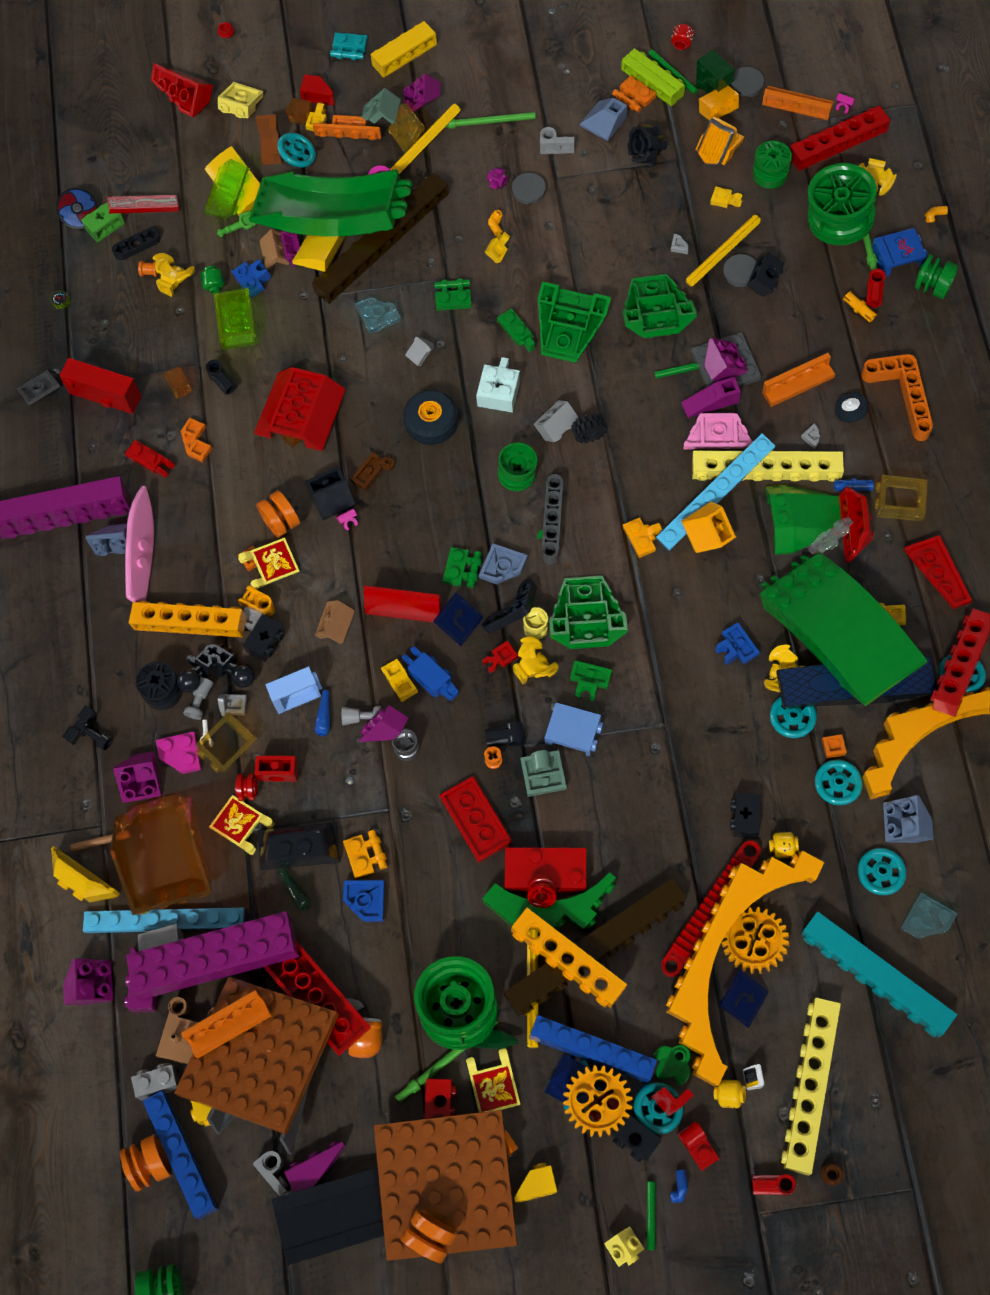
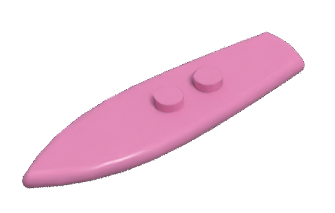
(139, 547)

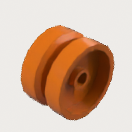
(278, 513)
(428, 1236)

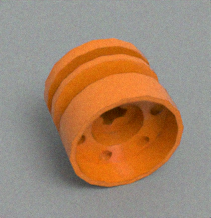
(140, 1165)

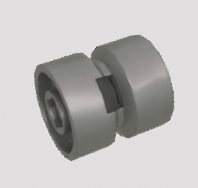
(406, 745)

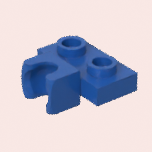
(252, 276)
(737, 645)

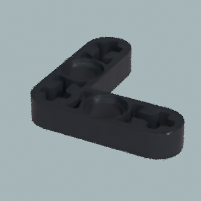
(521, 607)

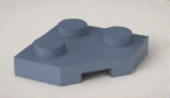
(502, 564)

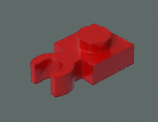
(502, 655)

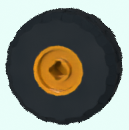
(430, 417)

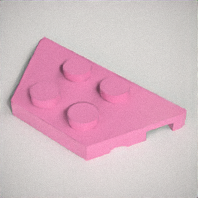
(718, 432)

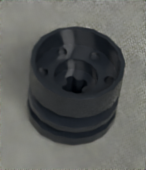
(160, 695)

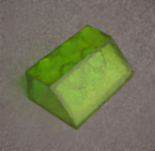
(227, 189)

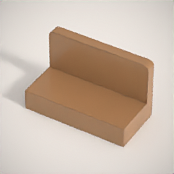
(272, 249)
(335, 621)

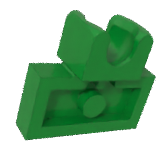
(590, 678)

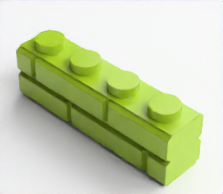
(653, 76)

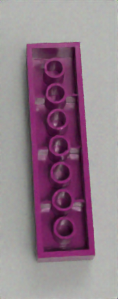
(63, 507)
(212, 956)

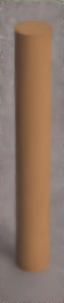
(91, 843)

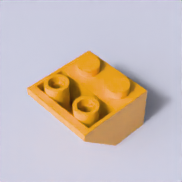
(708, 528)

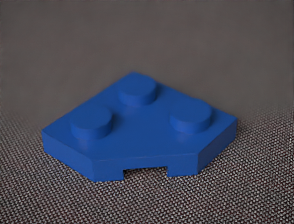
(365, 899)

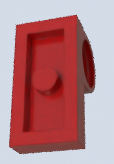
(697, 1145)

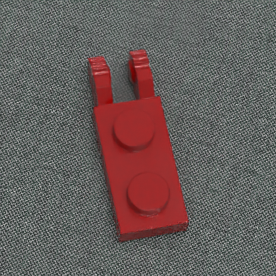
(148, 458)

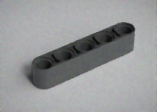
(550, 511)

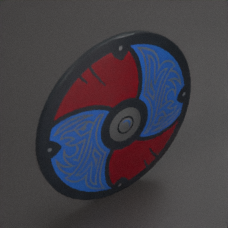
(75, 205)

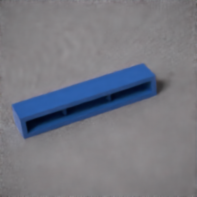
(592, 1049)
(180, 1155)

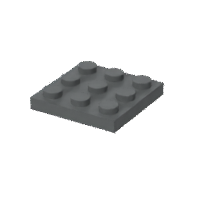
(753, 374)

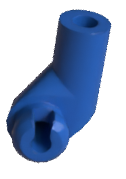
(682, 1187)

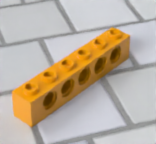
(232, 627)
(530, 921)

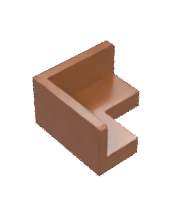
(269, 135)

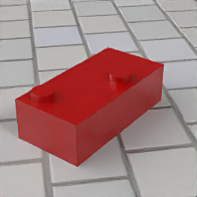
(100, 385)
(563, 865)

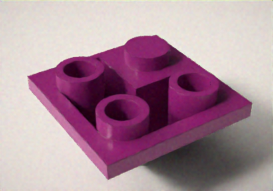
(421, 92)
(723, 360)
(138, 777)
(88, 982)

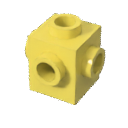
(624, 1247)

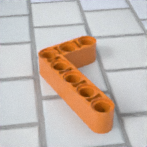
(909, 390)

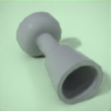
(201, 693)
(353, 715)

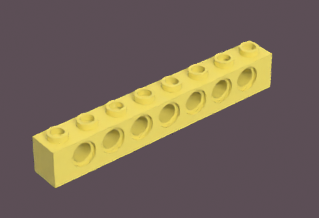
(775, 459)
(829, 1012)

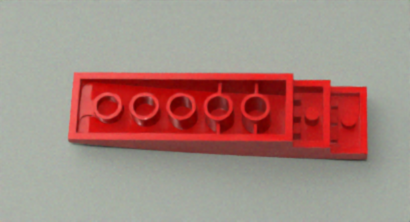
(307, 982)

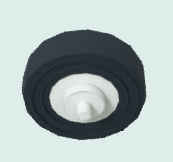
(851, 407)

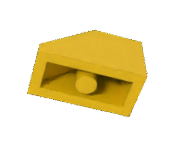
(537, 1184)

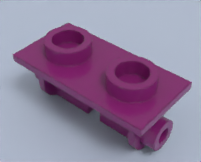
(291, 246)

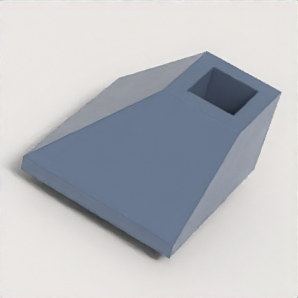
(605, 118)
(108, 540)
(907, 821)

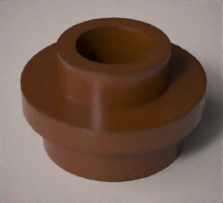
(838, 1174)

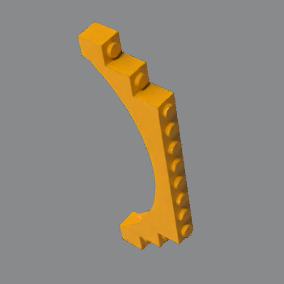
(907, 730)
(691, 995)

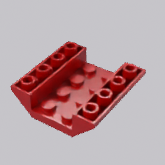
(301, 407)

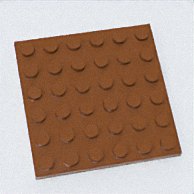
(264, 1068)
(450, 1171)

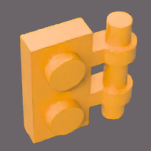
(358, 855)

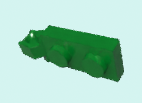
(516, 329)

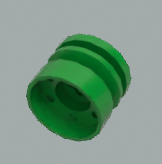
(771, 164)
(936, 276)
(517, 466)
(166, 1283)

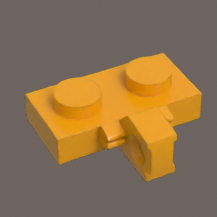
(642, 536)

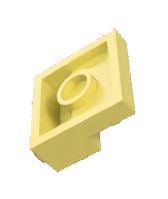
(239, 100)

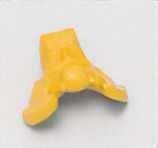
(883, 178)
(170, 276)
(786, 660)
(532, 663)

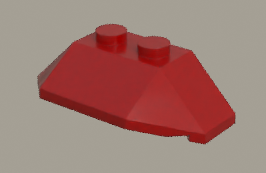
(857, 509)

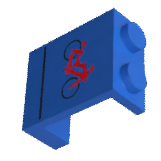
(898, 250)

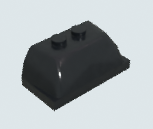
(298, 846)

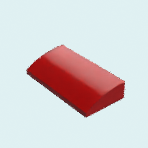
(401, 604)

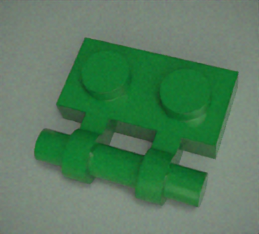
(453, 299)
(456, 567)

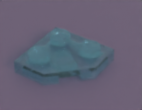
(377, 314)
(928, 918)

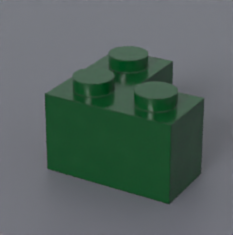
(713, 72)

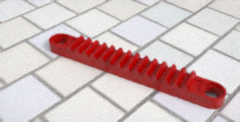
(683, 946)

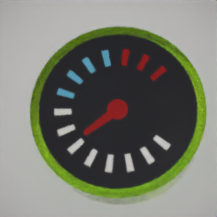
(60, 299)

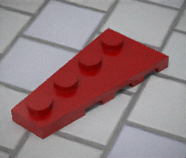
(939, 569)

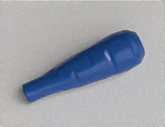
(322, 723)

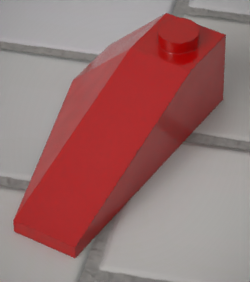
(184, 90)

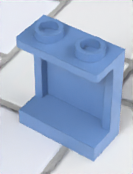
(573, 728)

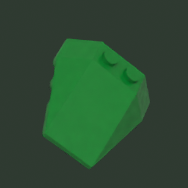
(657, 307)
(568, 320)
(800, 516)
(587, 614)

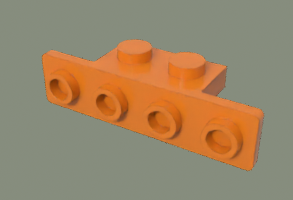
(347, 126)

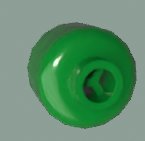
(212, 279)

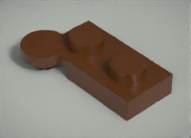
(371, 469)

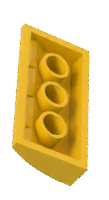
(250, 188)
(317, 251)

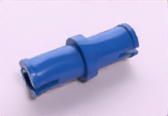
(857, 485)

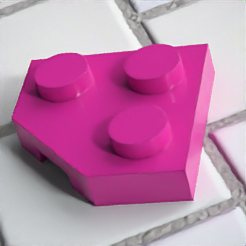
(179, 752)

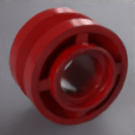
(246, 787)
(541, 891)

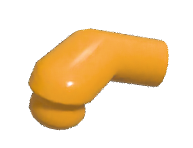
(933, 211)
(494, 221)

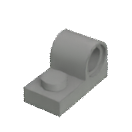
(555, 145)
(269, 1174)

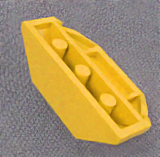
(79, 879)

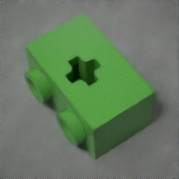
(101, 223)

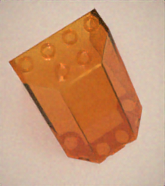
(160, 854)

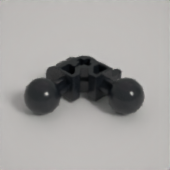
(214, 658)

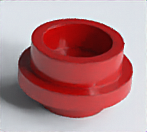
(225, 30)

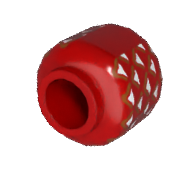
(682, 36)

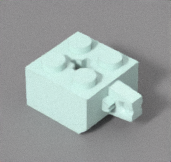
(498, 387)

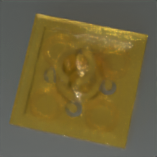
(406, 128)

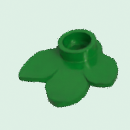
(670, 1065)

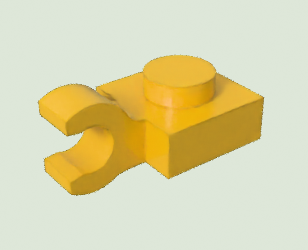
(317, 117)
(723, 197)
(496, 248)

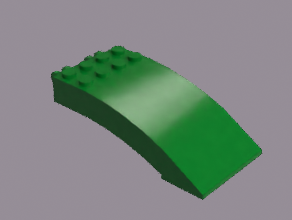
(331, 204)
(842, 627)

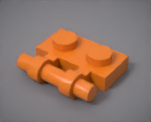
(637, 91)

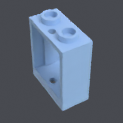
(294, 689)

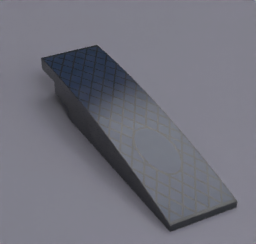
(818, 687)

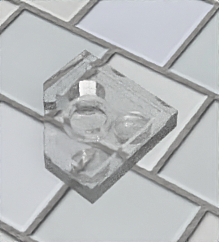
(829, 539)

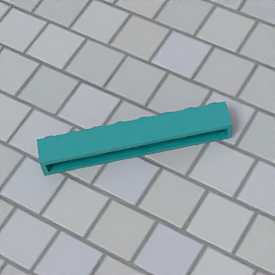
(879, 975)

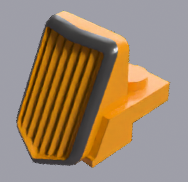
(718, 142)

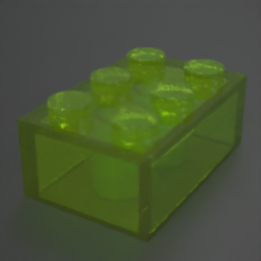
(235, 318)

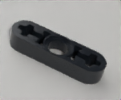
(122, 245)

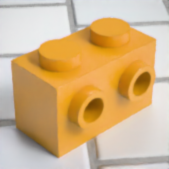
(719, 103)

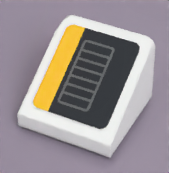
(753, 1077)

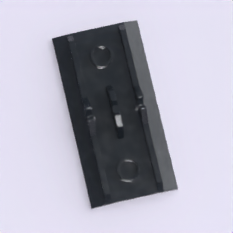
(329, 1216)

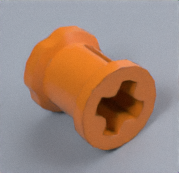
(147, 269)
(494, 763)

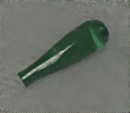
(296, 893)

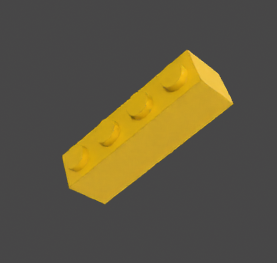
(403, 49)

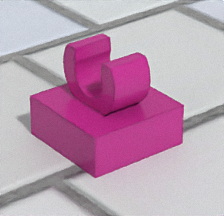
(845, 101)
(347, 516)

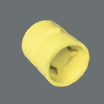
(536, 623)

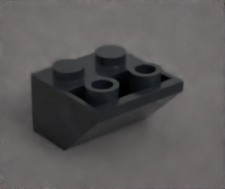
(330, 493)

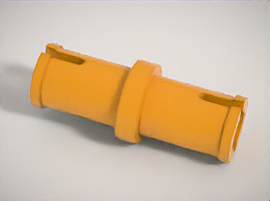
(859, 306)

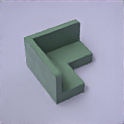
(382, 105)

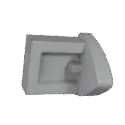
(419, 350)
(232, 703)

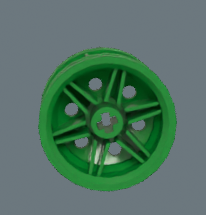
(841, 192)
(453, 972)

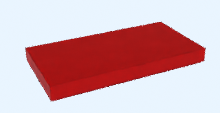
(475, 819)

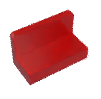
(668, 1102)

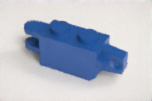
(429, 675)

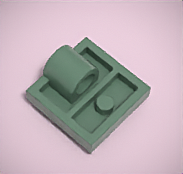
(543, 773)

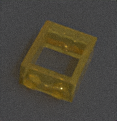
(901, 512)
(239, 729)

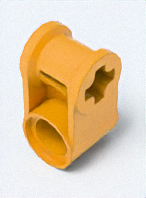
(255, 600)

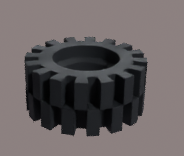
(589, 428)

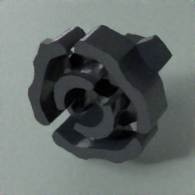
(647, 143)

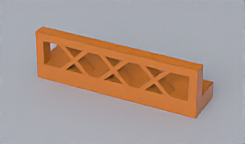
(797, 102)
(798, 380)
(227, 1024)

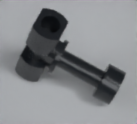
(83, 728)

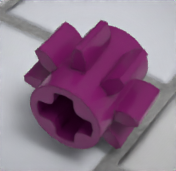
(497, 178)

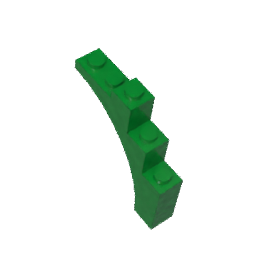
(576, 910)

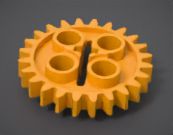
(773, 946)
(609, 1117)

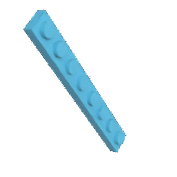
(718, 488)
(185, 918)

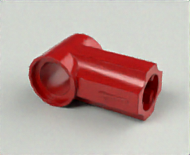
(875, 288)
(771, 1184)

